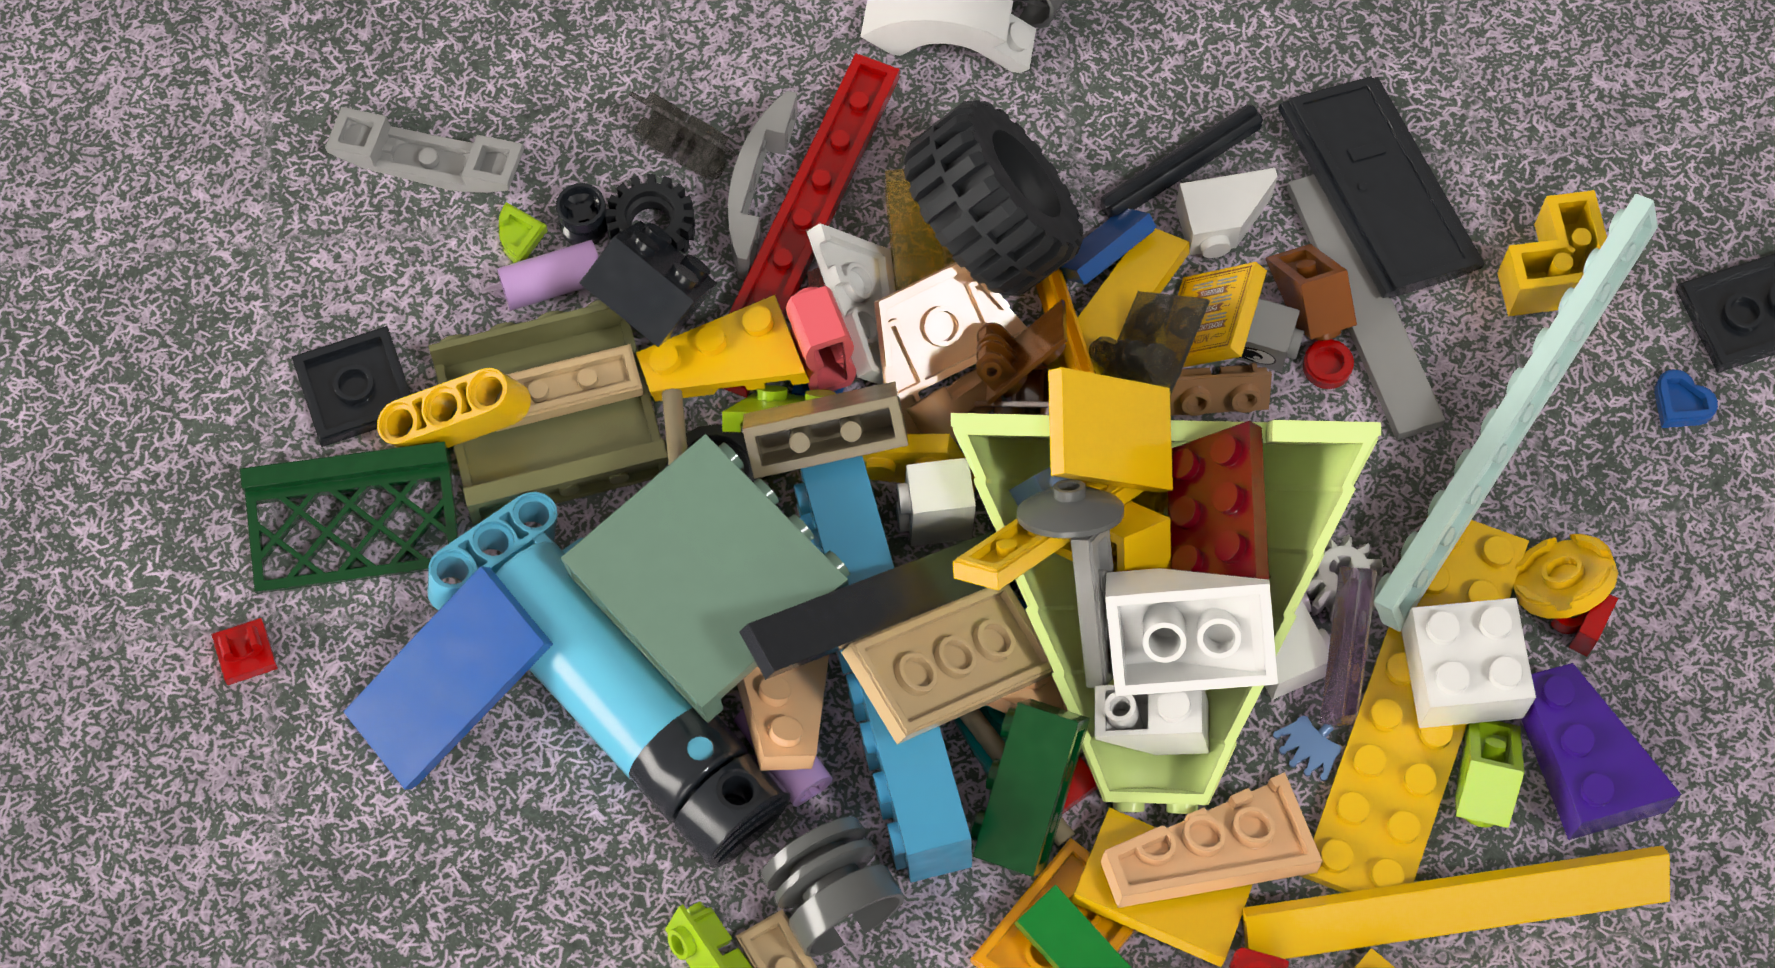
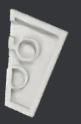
(858, 277)

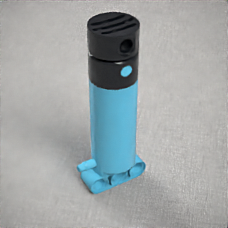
(681, 763)

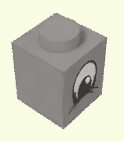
(1272, 336)

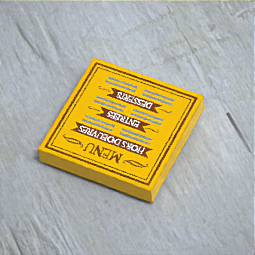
(1230, 312)

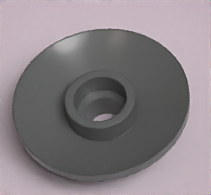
(1070, 511)

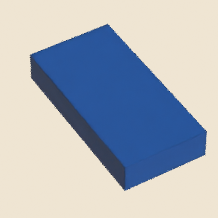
(1108, 244)

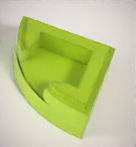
(519, 232)

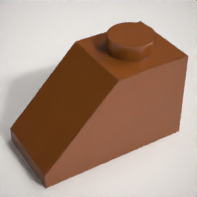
(1316, 288)

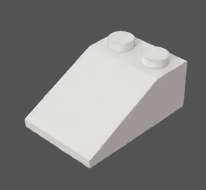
(1188, 631)

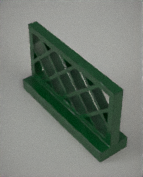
(343, 475)

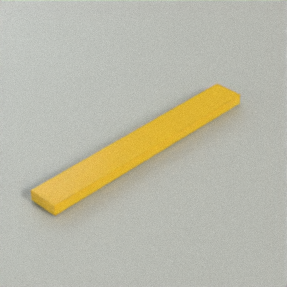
(1459, 903)

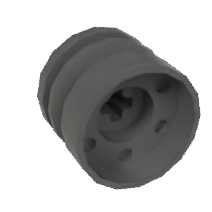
(829, 882)

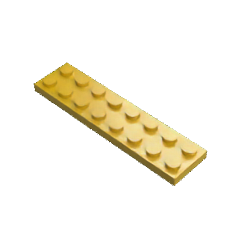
(1391, 767)

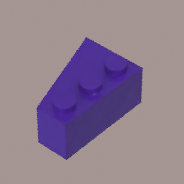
(1590, 757)

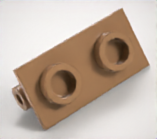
(1232, 390)

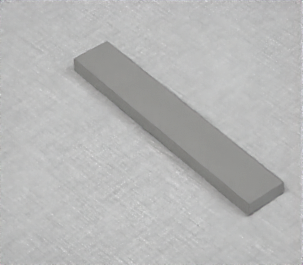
(1379, 330)

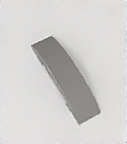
(769, 134)
(421, 157)

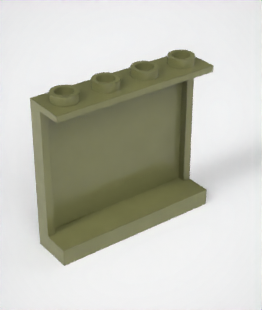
(562, 454)

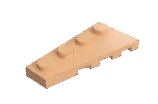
(1233, 845)

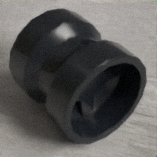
(581, 204)

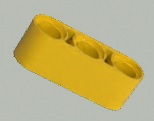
(475, 414)

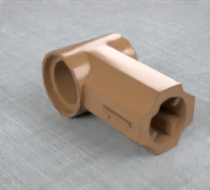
(934, 411)

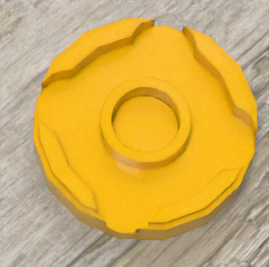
(1565, 576)

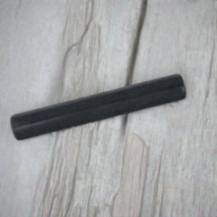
(1182, 161)

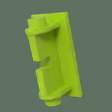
(696, 937)

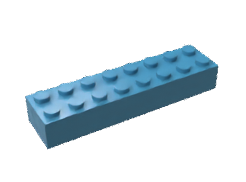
(916, 775)

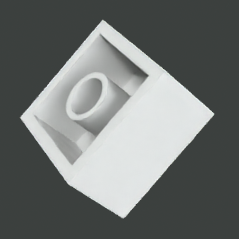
(1468, 663)

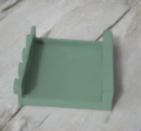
(696, 565)

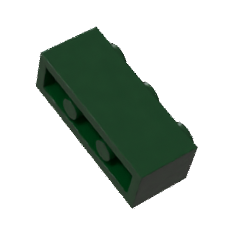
(1029, 786)

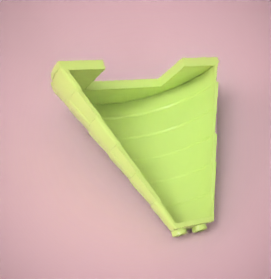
(1307, 489)

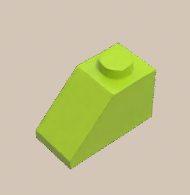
(1489, 773)

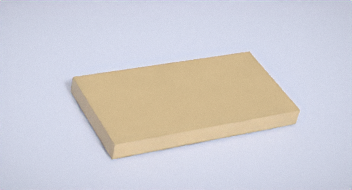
(948, 661)

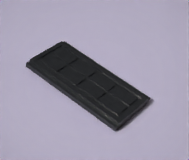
(1380, 187)

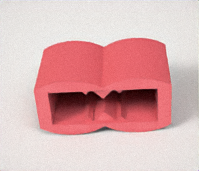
(821, 338)

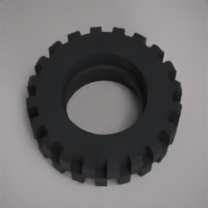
(993, 198)

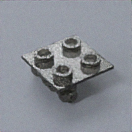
(668, 129)
(1152, 339)

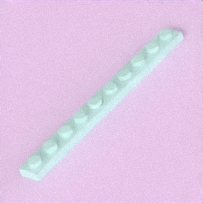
(1507, 426)

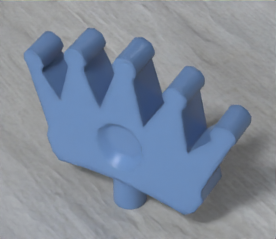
(1310, 744)

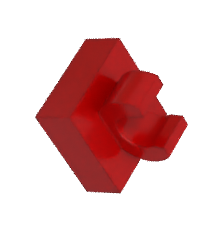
(1586, 626)
(244, 651)

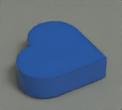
(1682, 401)

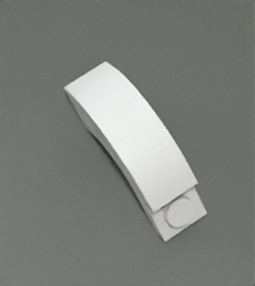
(973, 24)

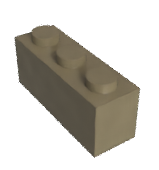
(824, 429)

